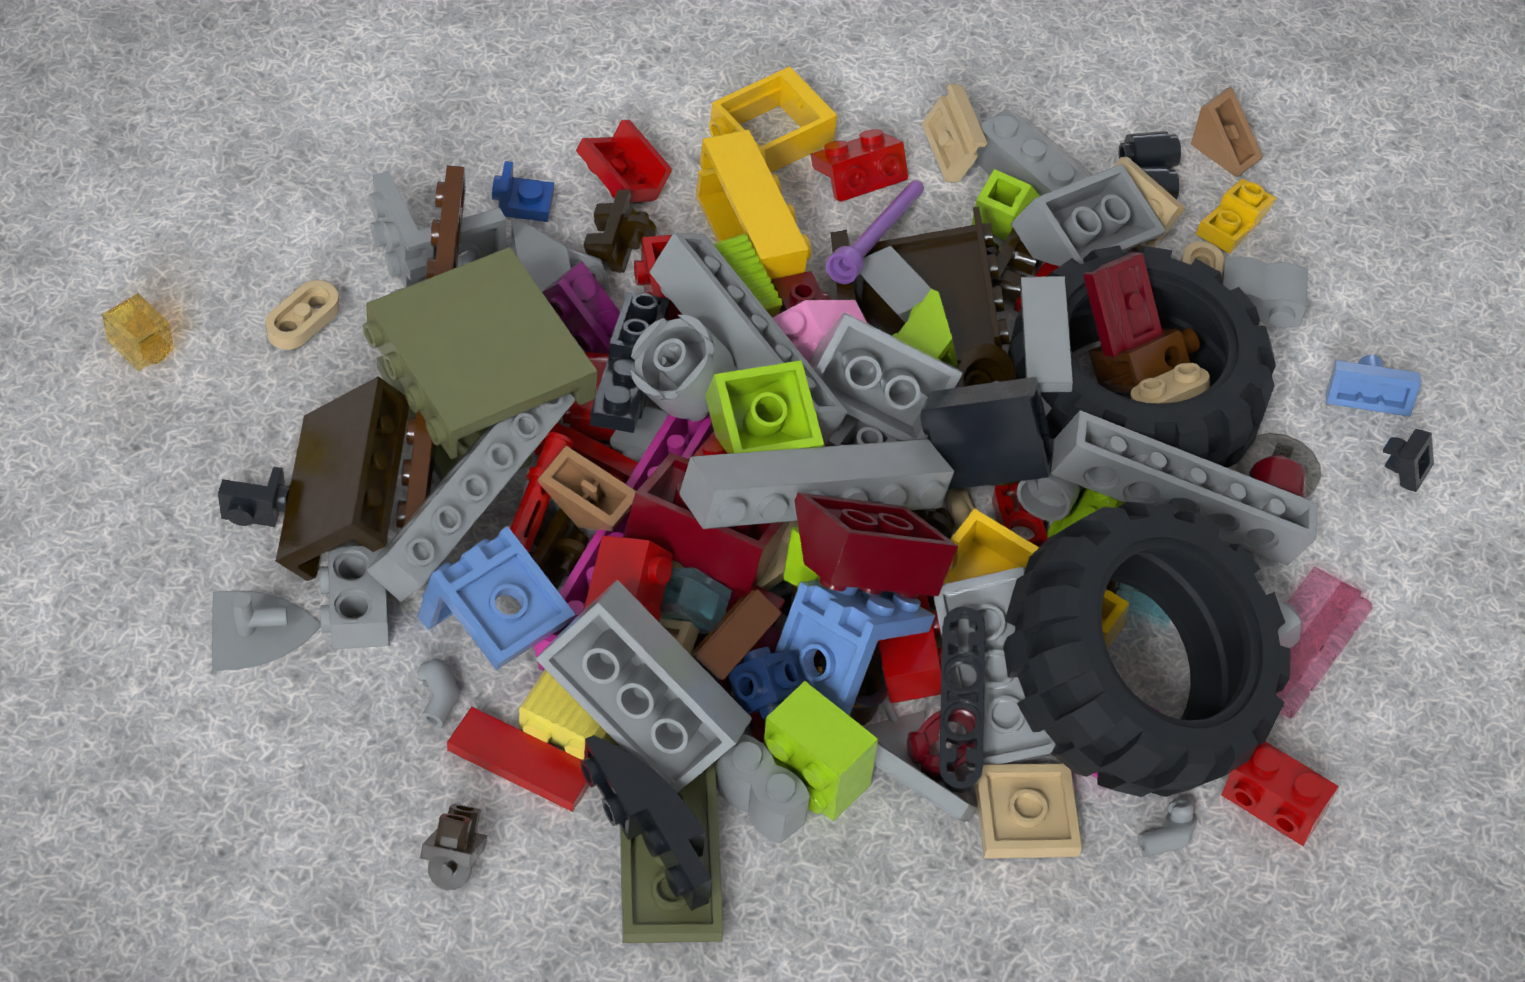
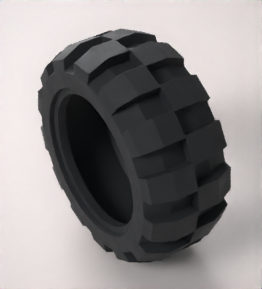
(1232, 349)
(1221, 619)

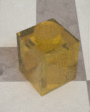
(138, 332)

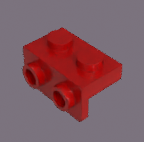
(626, 163)
(862, 164)

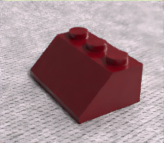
(871, 546)
(729, 554)

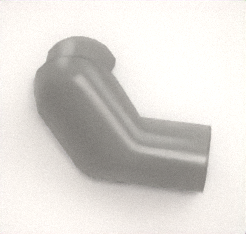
(1175, 830)

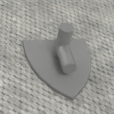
(256, 629)

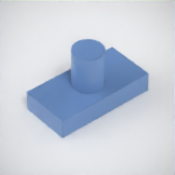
(1373, 386)

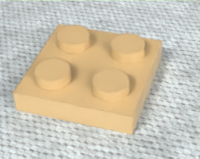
(1027, 811)

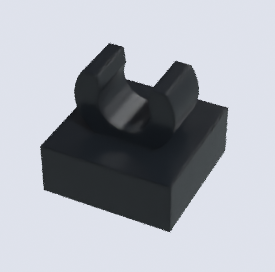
(1411, 458)

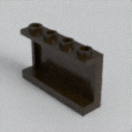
(344, 476)

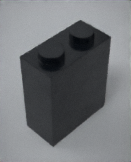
(990, 432)

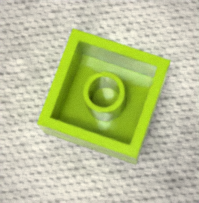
(822, 749)

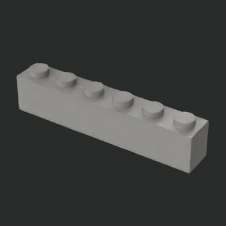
(710, 290)
(764, 484)

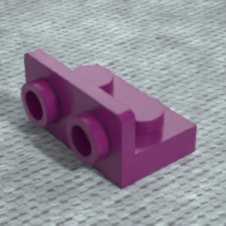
(584, 308)

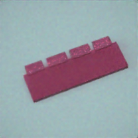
(1328, 616)

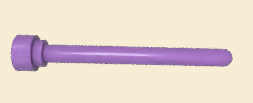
(847, 261)

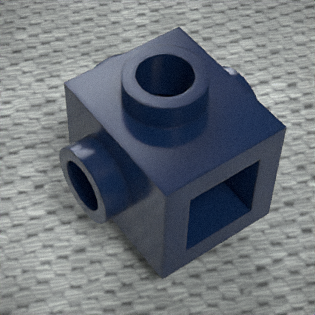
(765, 680)

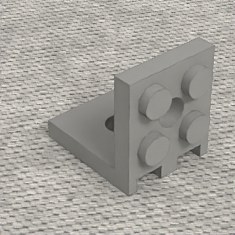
(410, 248)

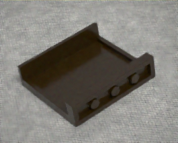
(953, 265)

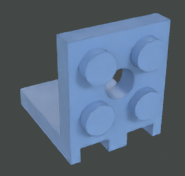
(475, 583)
(846, 632)

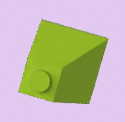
(763, 409)

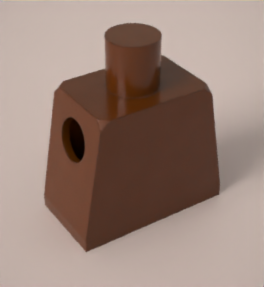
(1144, 361)

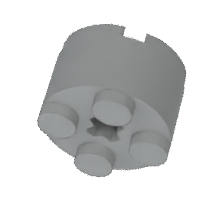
(677, 365)

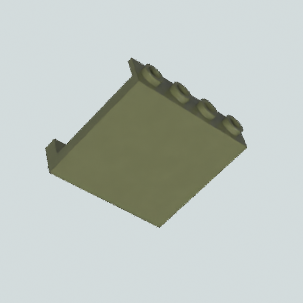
(477, 347)

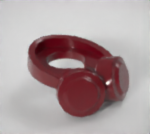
(920, 742)

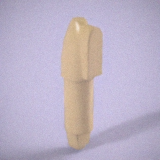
(959, 505)

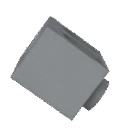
(354, 597)

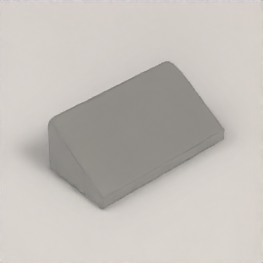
(894, 281)

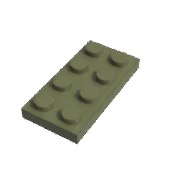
(648, 905)

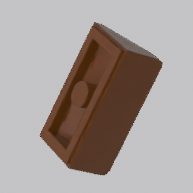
(735, 634)

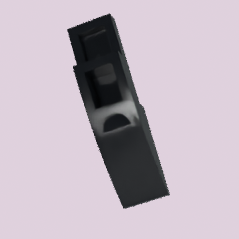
(618, 399)
(650, 807)

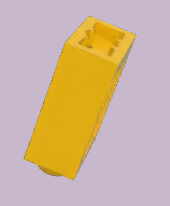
(796, 98)

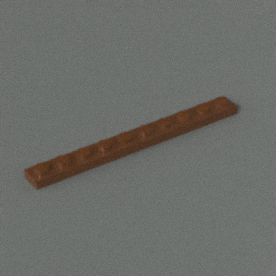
(445, 235)

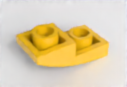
(1236, 215)

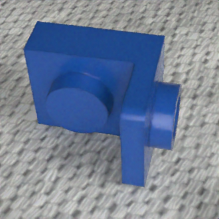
(521, 196)

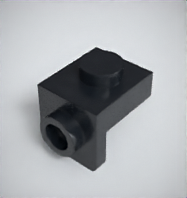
(254, 503)

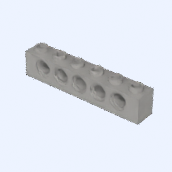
(1149, 471)
(462, 498)

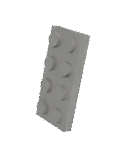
(1006, 731)

